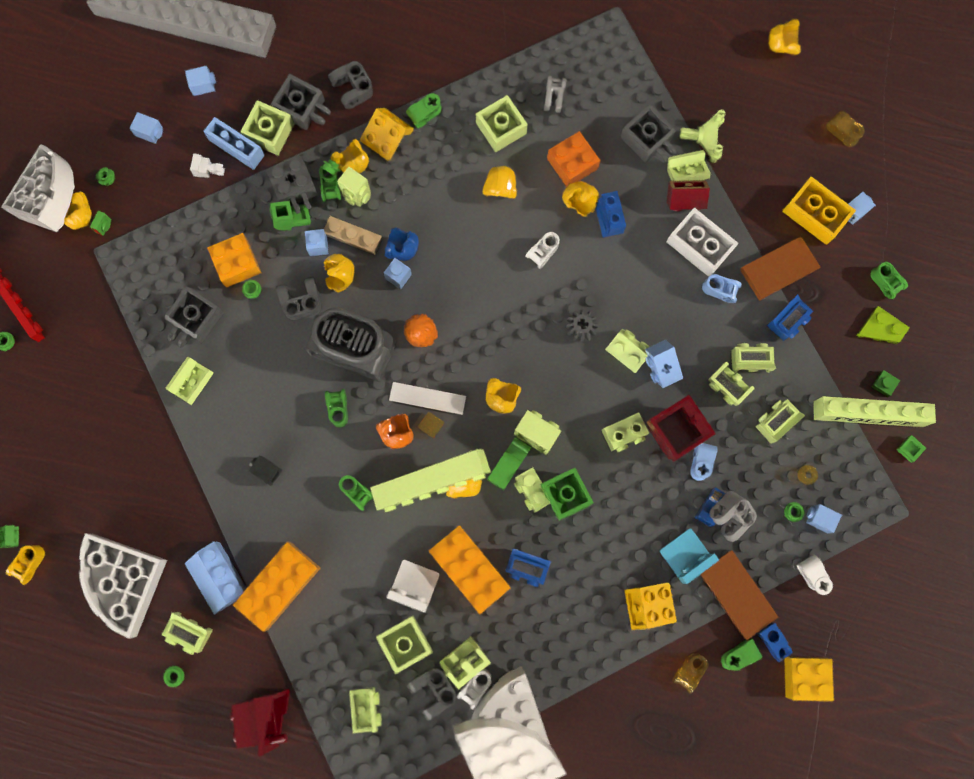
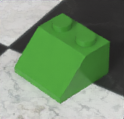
(567, 494)

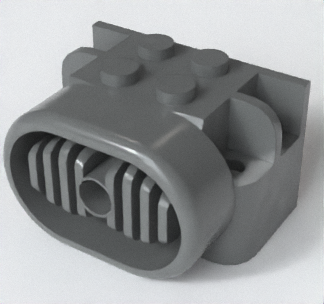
(363, 354)

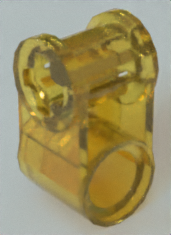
(844, 127)
(690, 673)

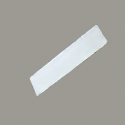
(427, 398)

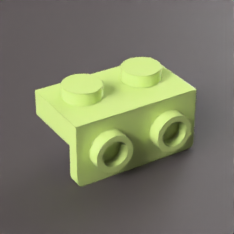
(688, 167)
(628, 350)
(189, 380)
(364, 710)

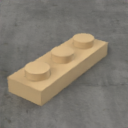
(352, 235)

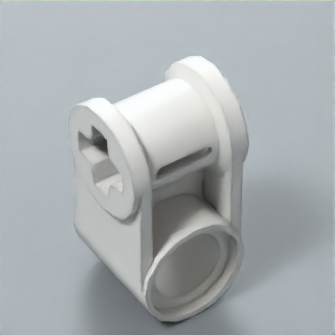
(541, 252)
(815, 575)
(473, 691)

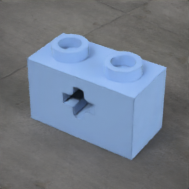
(663, 363)

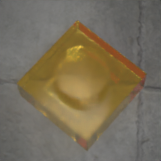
(431, 425)

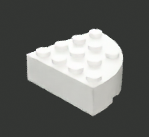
(42, 191)
(118, 582)
(511, 701)
(506, 750)

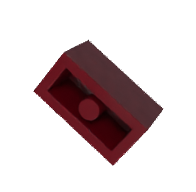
(688, 195)

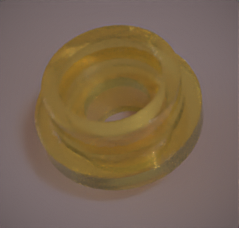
(802, 475)

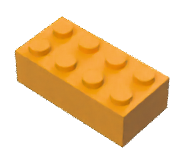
(469, 569)
(276, 586)

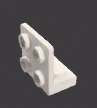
(413, 586)

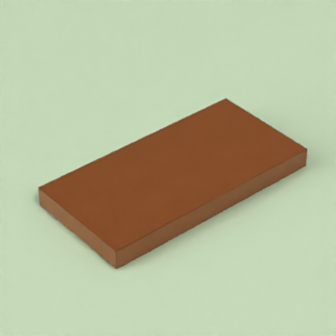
(780, 268)
(739, 595)

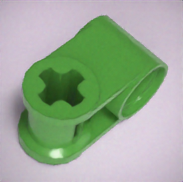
(422, 111)
(329, 186)
(889, 281)
(337, 403)
(357, 492)
(744, 654)

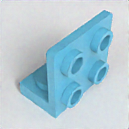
(688, 556)

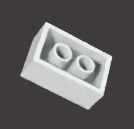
(702, 242)

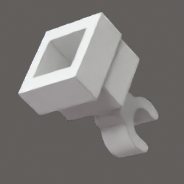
(202, 167)

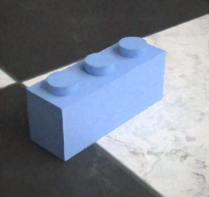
(234, 143)

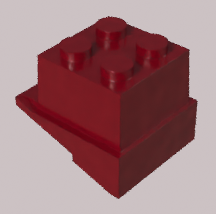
(680, 428)
(260, 721)

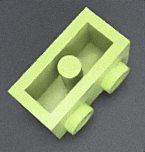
(354, 187)
(625, 432)
(529, 485)

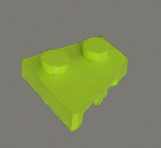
(883, 327)

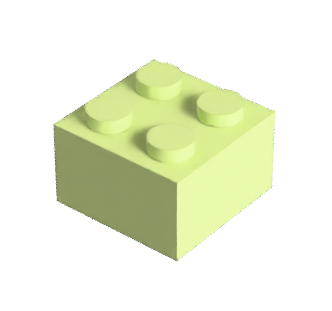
(501, 123)
(268, 127)
(537, 432)
(404, 644)

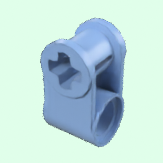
(725, 289)
(704, 457)

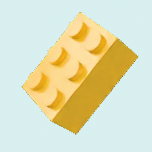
(819, 210)

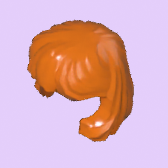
(420, 330)
(395, 431)

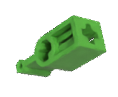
(509, 463)

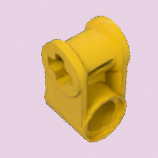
(23, 566)

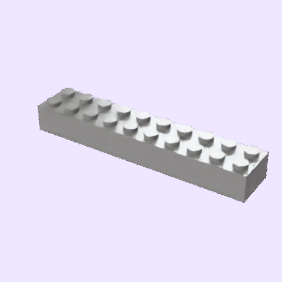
(197, 20)

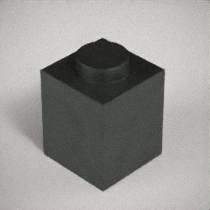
(264, 470)

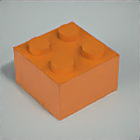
(573, 159)

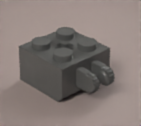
(301, 102)
(648, 135)
(292, 183)
(181, 317)

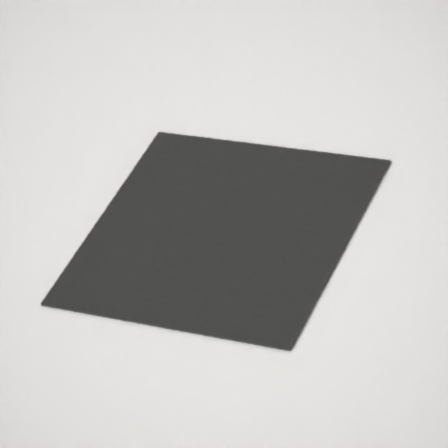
(504, 323)

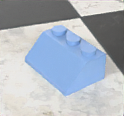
(216, 576)

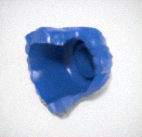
(401, 245)

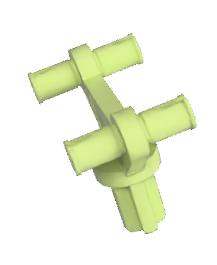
(707, 136)

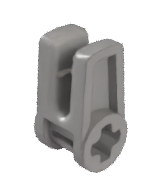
(556, 87)

